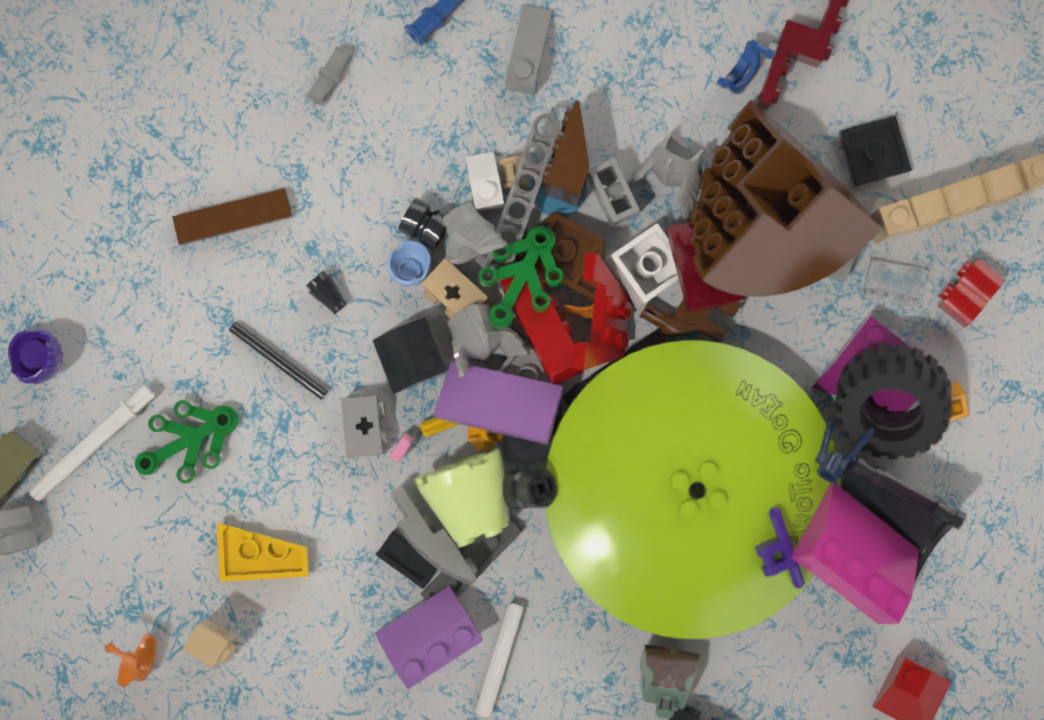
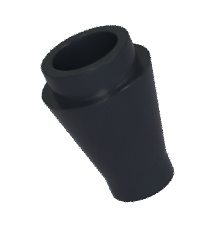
(326, 292)

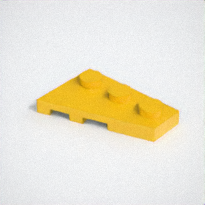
(258, 556)

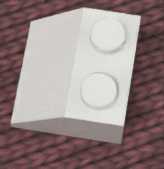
(644, 266)

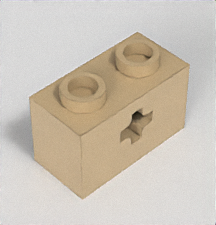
(447, 276)
(211, 644)

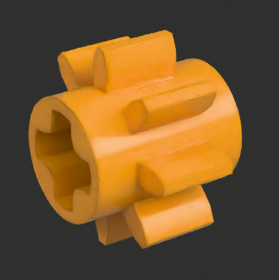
(483, 439)

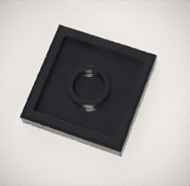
(875, 151)

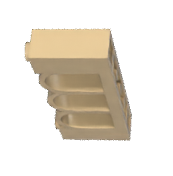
(960, 198)

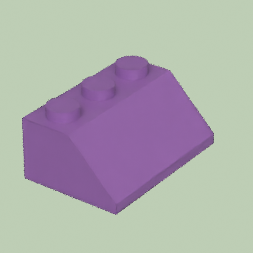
(428, 637)

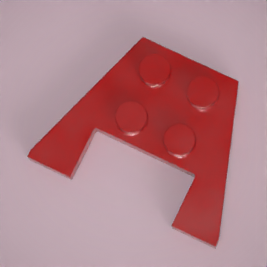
(609, 319)

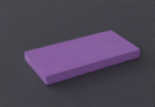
(499, 403)

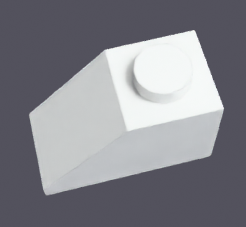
(485, 182)

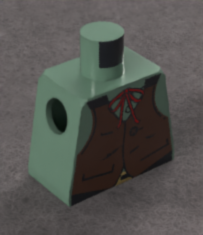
(667, 677)

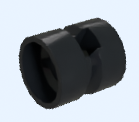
(423, 223)
(529, 489)

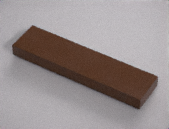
(232, 216)

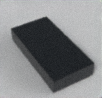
(406, 560)

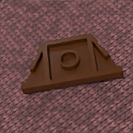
(569, 252)

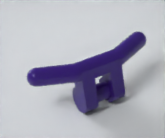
(783, 545)

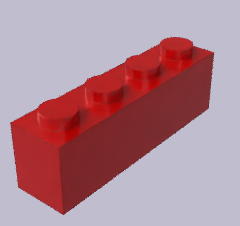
(545, 332)

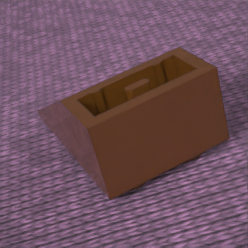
(569, 171)

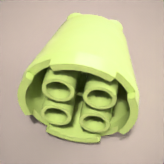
(468, 496)

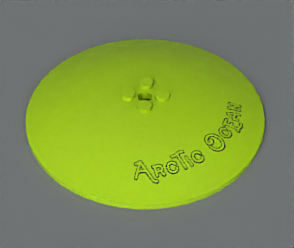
(626, 477)

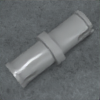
(329, 75)

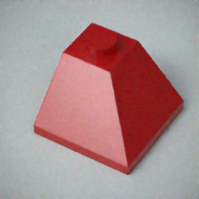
(911, 691)

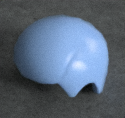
(409, 263)

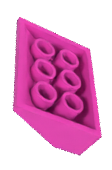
(859, 557)

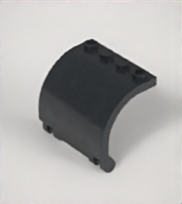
(901, 506)

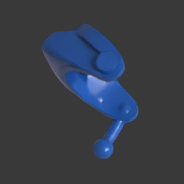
(750, 56)

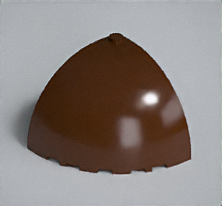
(772, 213)

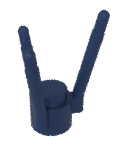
(834, 464)

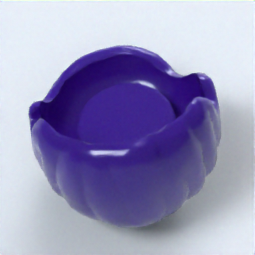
(35, 356)

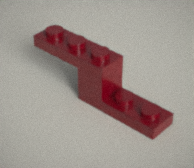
(803, 45)

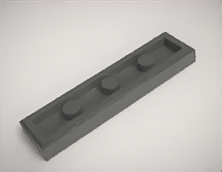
(482, 554)

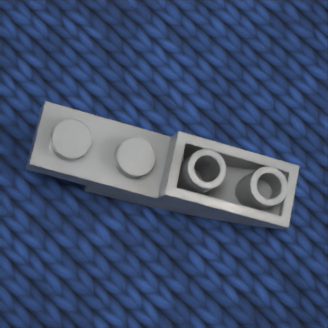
(436, 548)

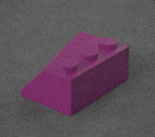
(868, 334)

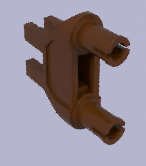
(683, 322)

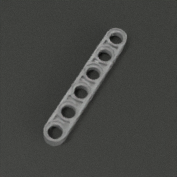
(527, 198)

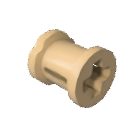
(509, 169)

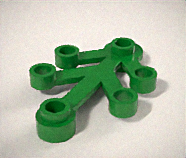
(523, 272)
(191, 438)

